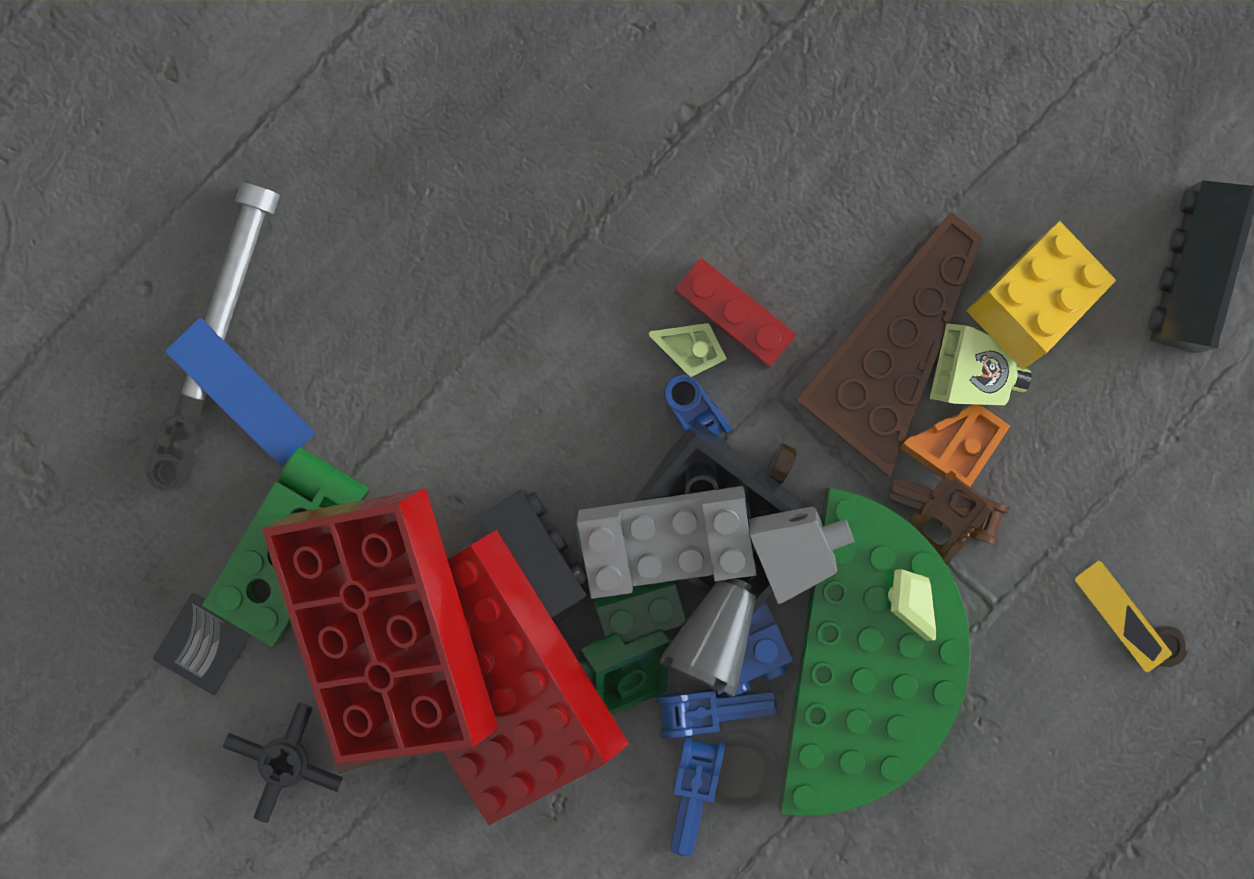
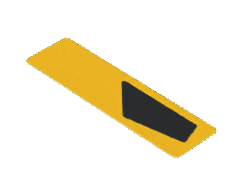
(1123, 616)

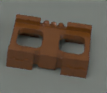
(960, 525)

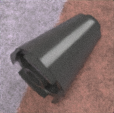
(715, 637)

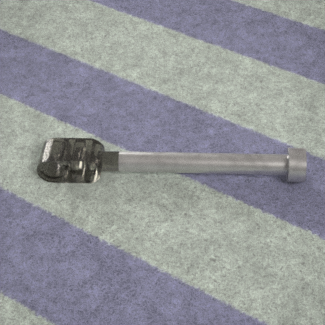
(255, 203)

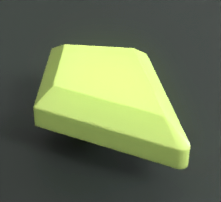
(690, 347)
(913, 602)

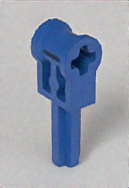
(701, 711)
(695, 783)

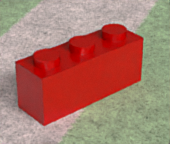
(734, 313)

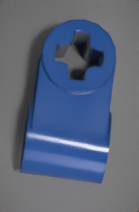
(698, 409)

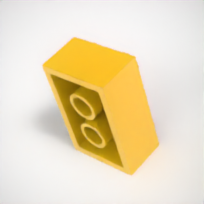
(1041, 295)

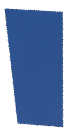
(240, 391)

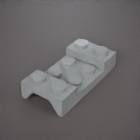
(666, 541)

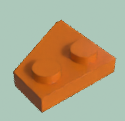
(959, 443)

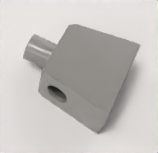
(797, 549)

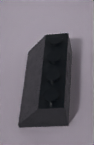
(1203, 266)

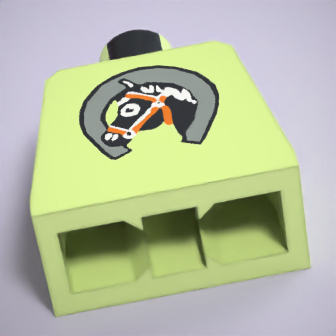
(975, 369)

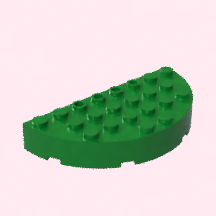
(867, 685)

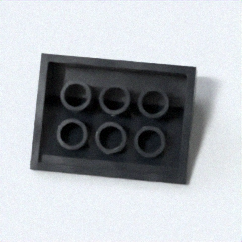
(707, 463)

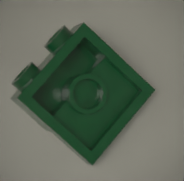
(627, 672)

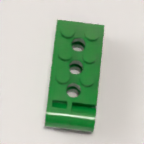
(302, 484)

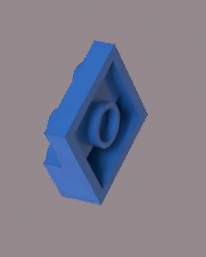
(765, 650)

